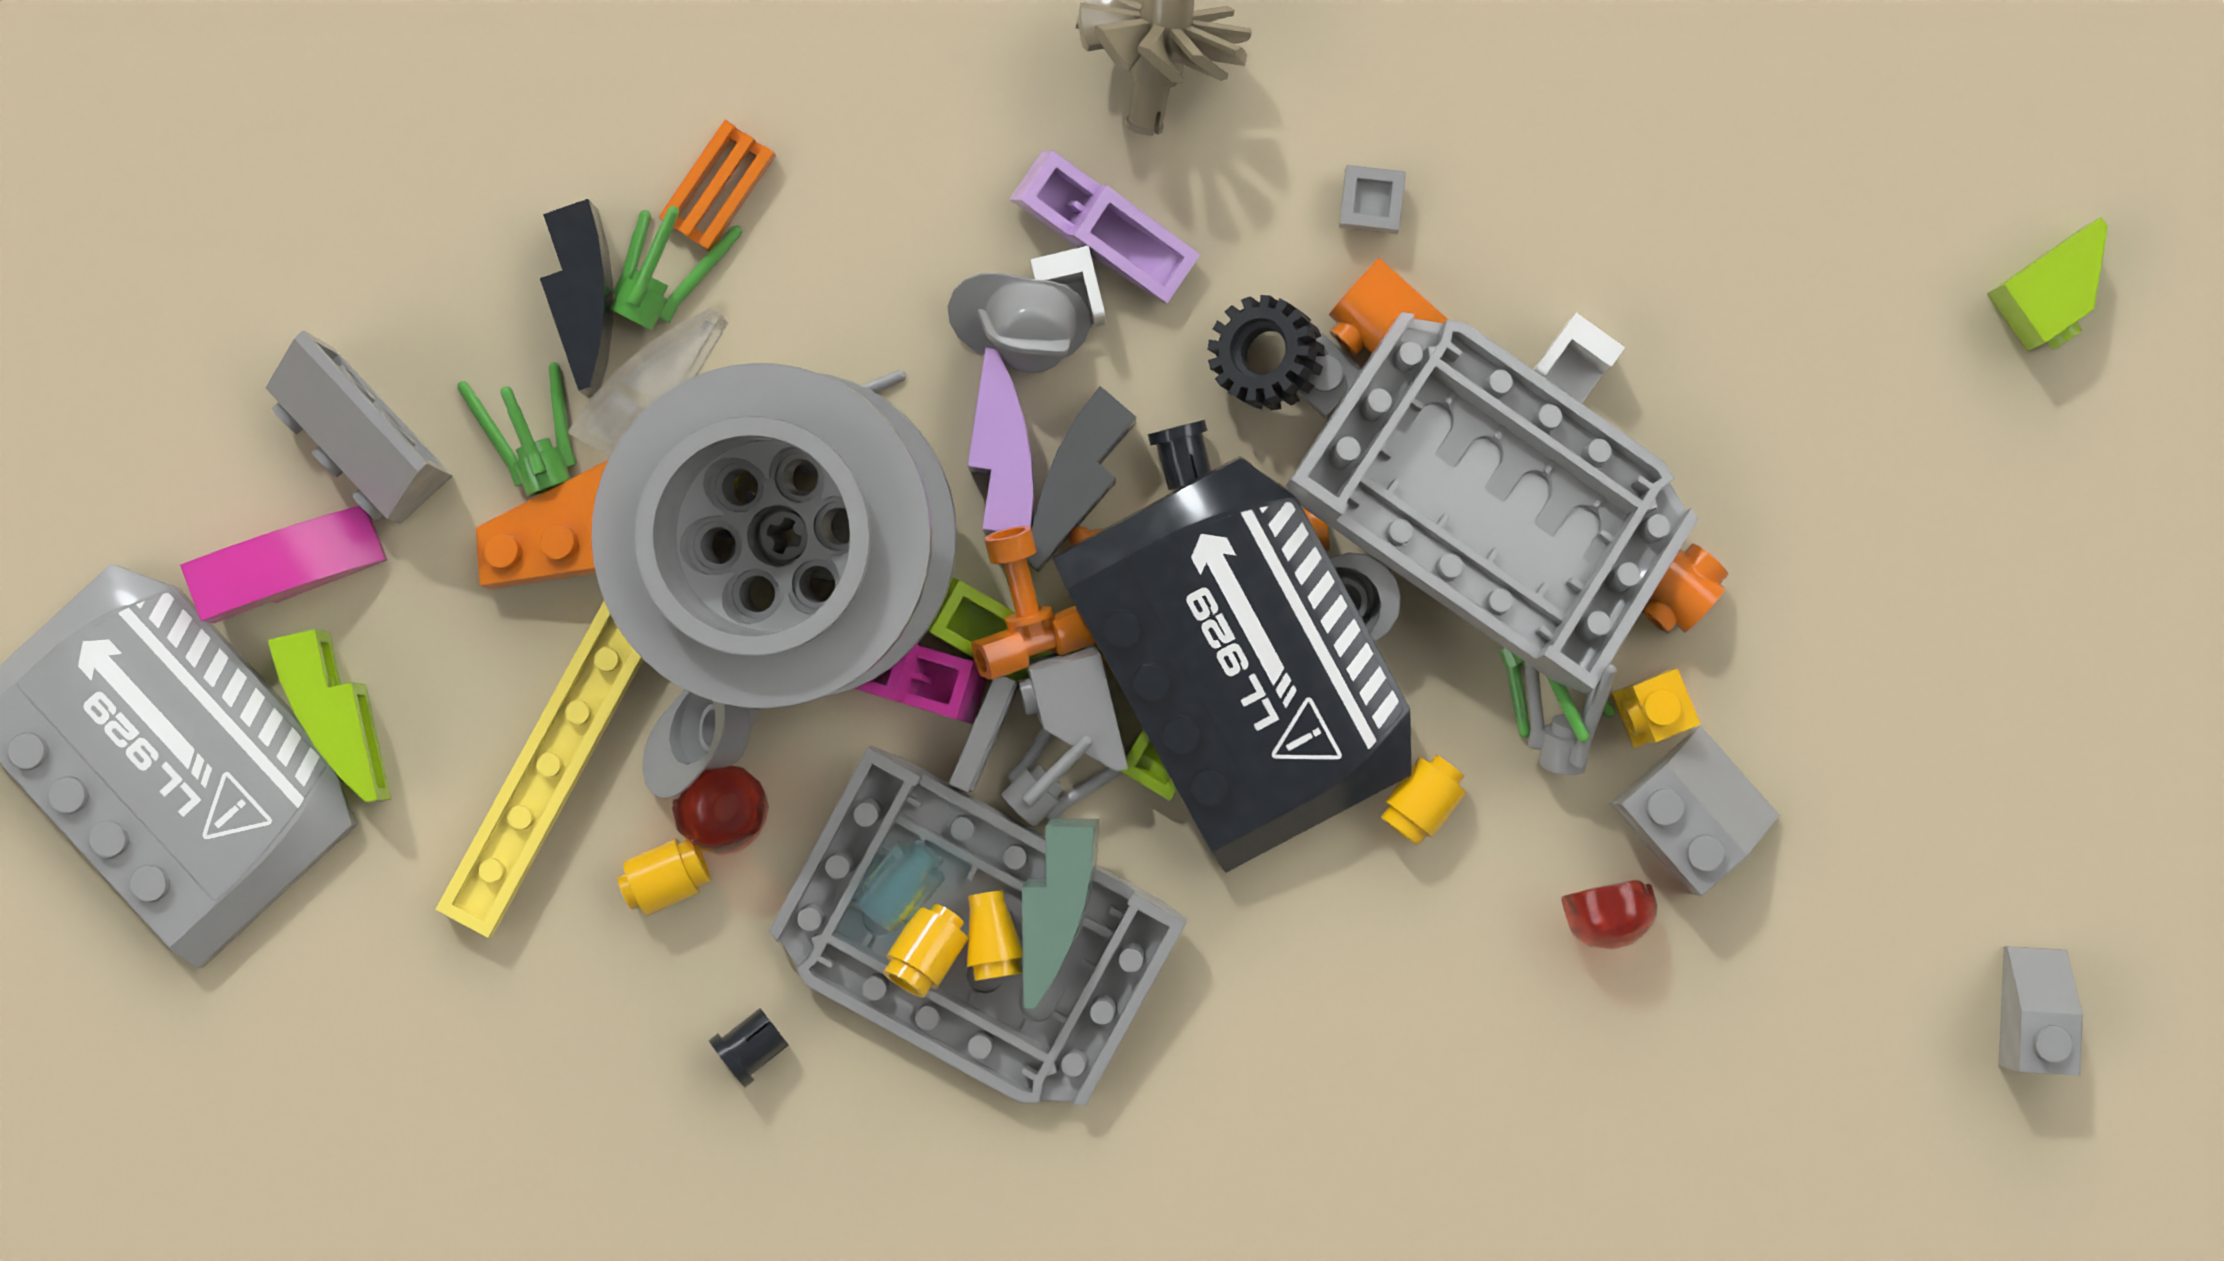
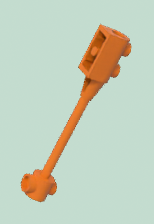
(1363, 319)

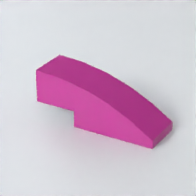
(282, 563)
(932, 683)

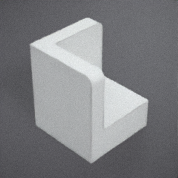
(1077, 272)
(1578, 357)

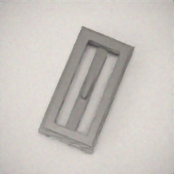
(984, 734)

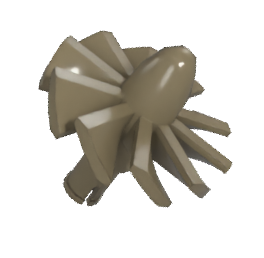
(1155, 43)

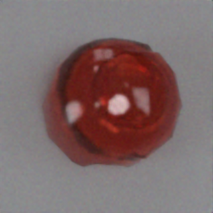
(722, 810)
(1611, 914)

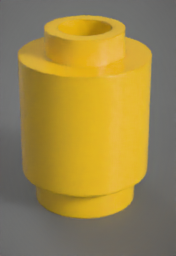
(1424, 799)
(663, 876)
(925, 950)

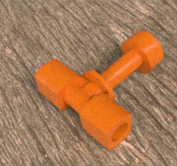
(1031, 626)

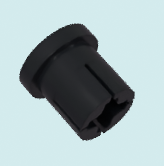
(1182, 453)
(749, 1046)

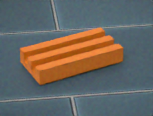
(744, 144)

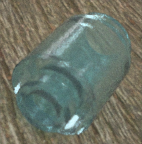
(901, 884)

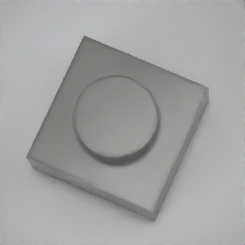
(1372, 199)
(1335, 379)

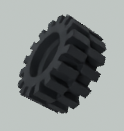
(1240, 332)

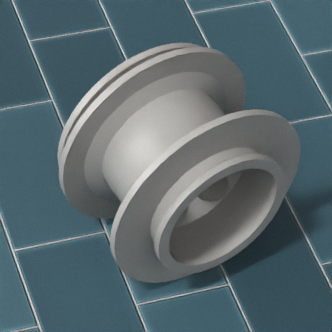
(675, 490)

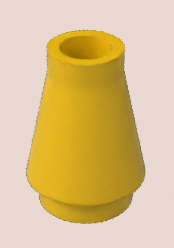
(992, 938)

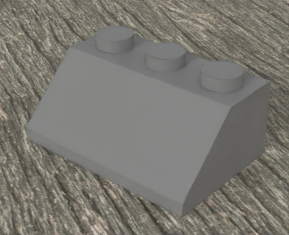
(354, 430)

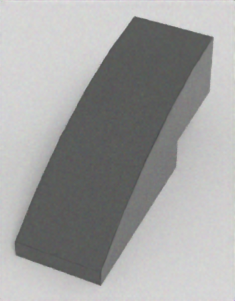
(1076, 474)

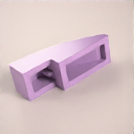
(1107, 222)
(1002, 449)

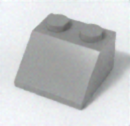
(1696, 812)

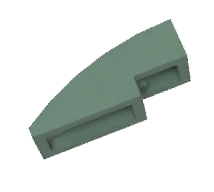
(1056, 904)

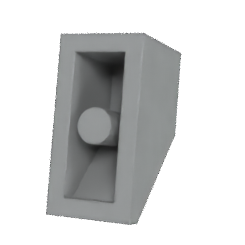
(1075, 702)
(2039, 1012)

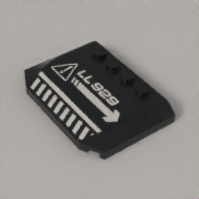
(1242, 659)

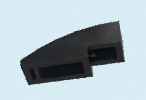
(581, 292)

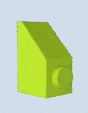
(2054, 289)

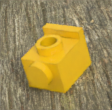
(1655, 708)

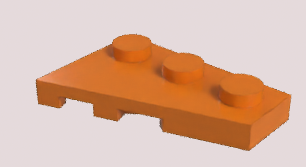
(542, 536)

